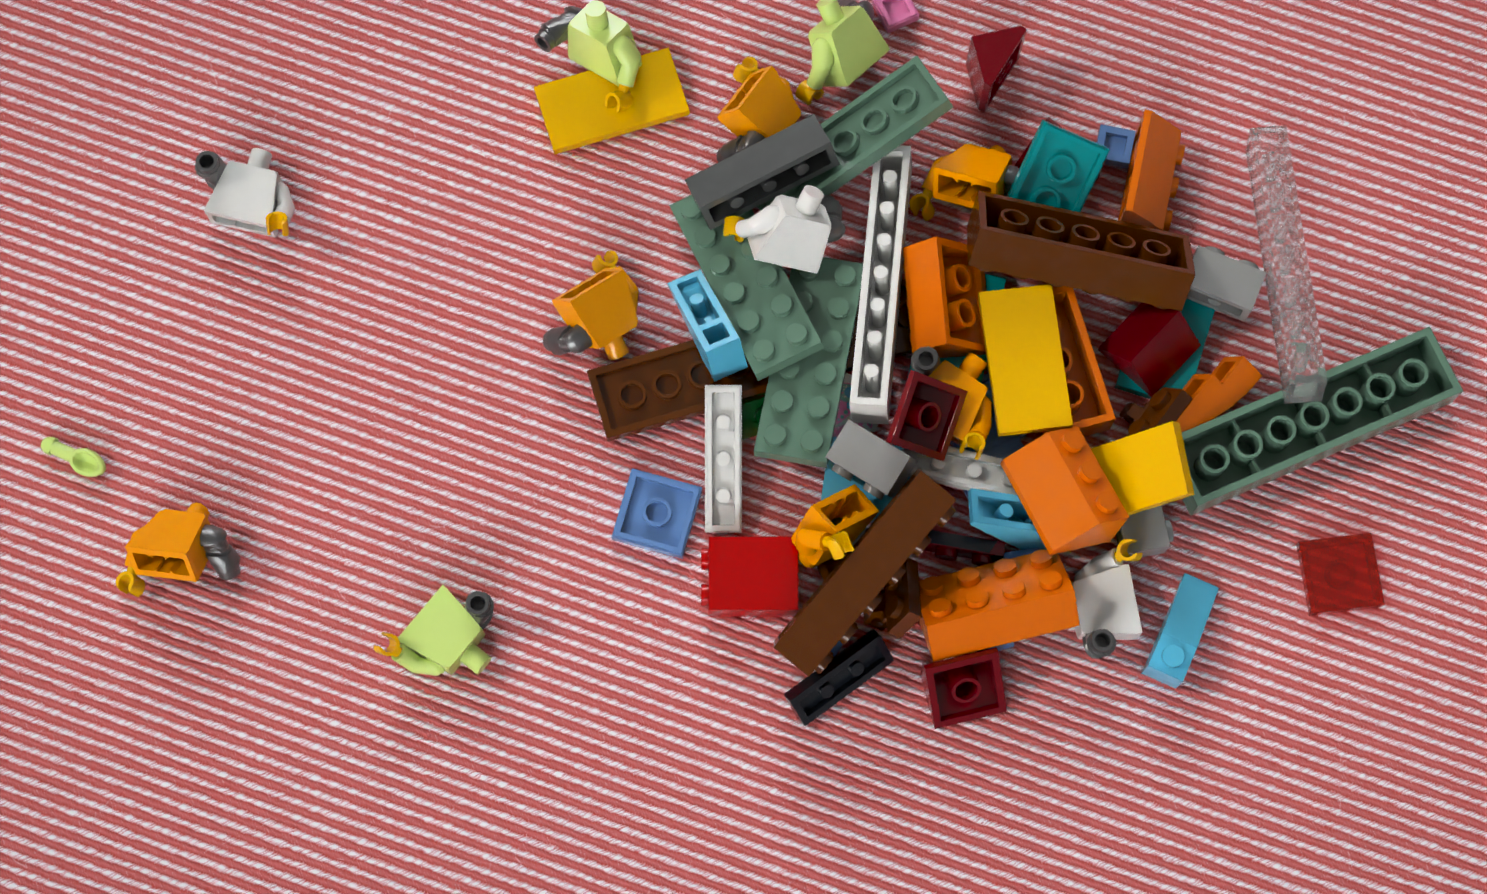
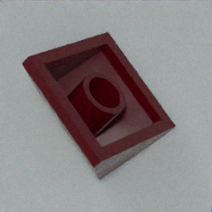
(991, 60)
(1151, 346)
(926, 416)
(964, 688)

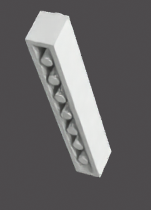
(881, 288)

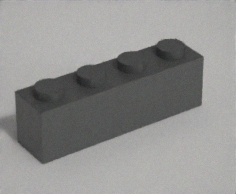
(762, 171)

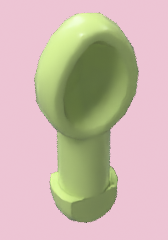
(82, 460)

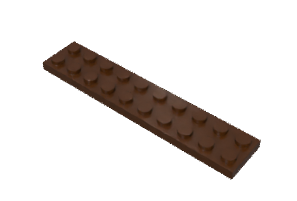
(672, 382)

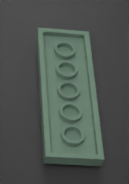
(878, 124)
(752, 294)
(806, 396)

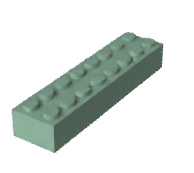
(1357, 404)

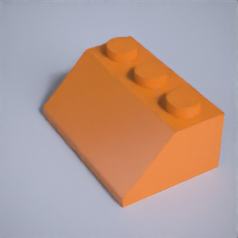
(1151, 173)
(943, 298)
(1065, 491)

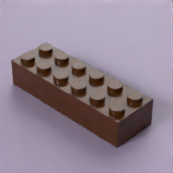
(1079, 251)
(862, 574)

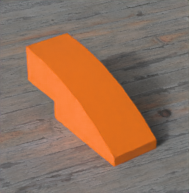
(1217, 391)

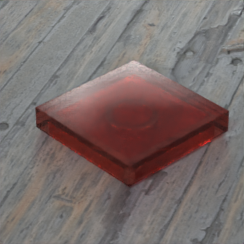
(1340, 574)

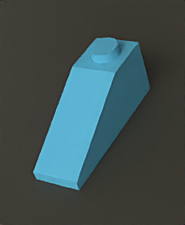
(708, 325)
(1003, 518)
(1180, 631)

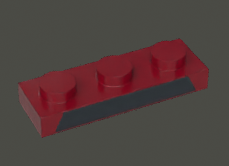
(953, 545)

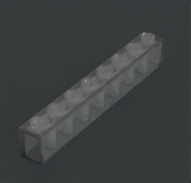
(1286, 265)

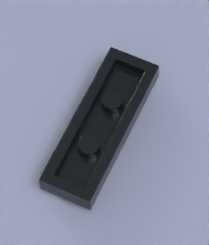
(839, 678)

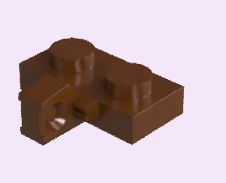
(1162, 408)
(899, 605)

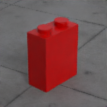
(750, 577)

